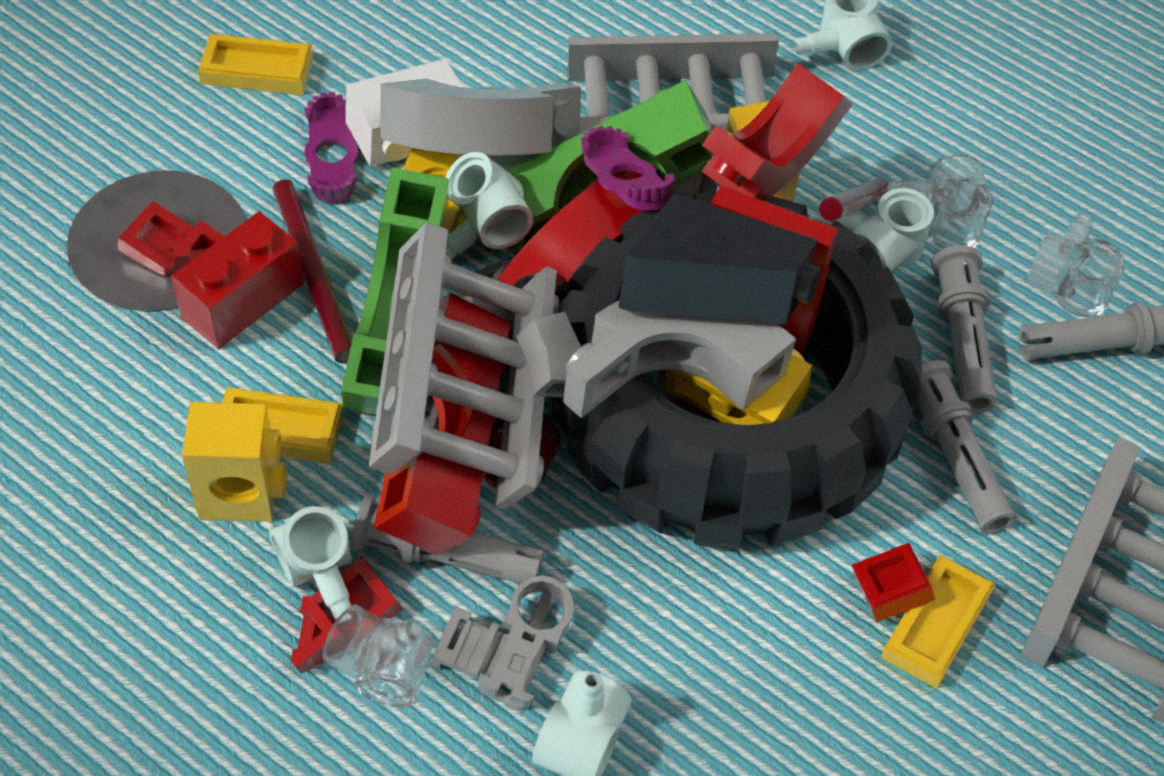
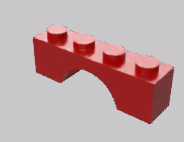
(430, 497)

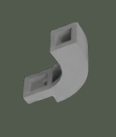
(485, 121)
(732, 355)

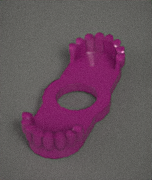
(326, 126)
(608, 153)

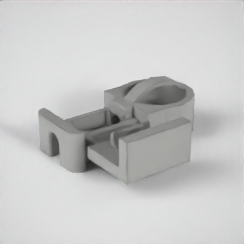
(507, 657)

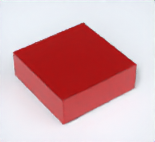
(893, 582)

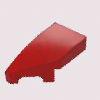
(164, 240)
(364, 590)

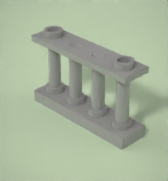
(670, 57)
(411, 376)
(1082, 579)

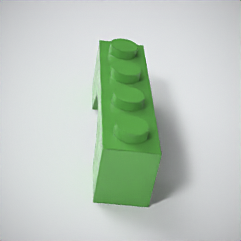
(661, 130)
(407, 205)

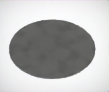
(105, 216)

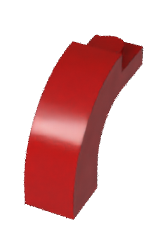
(779, 139)
(573, 232)

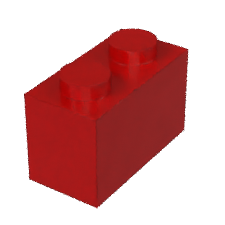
(238, 279)

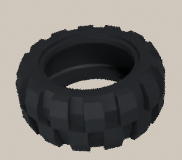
(760, 475)

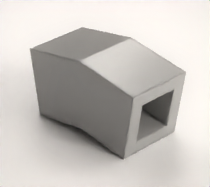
(548, 348)

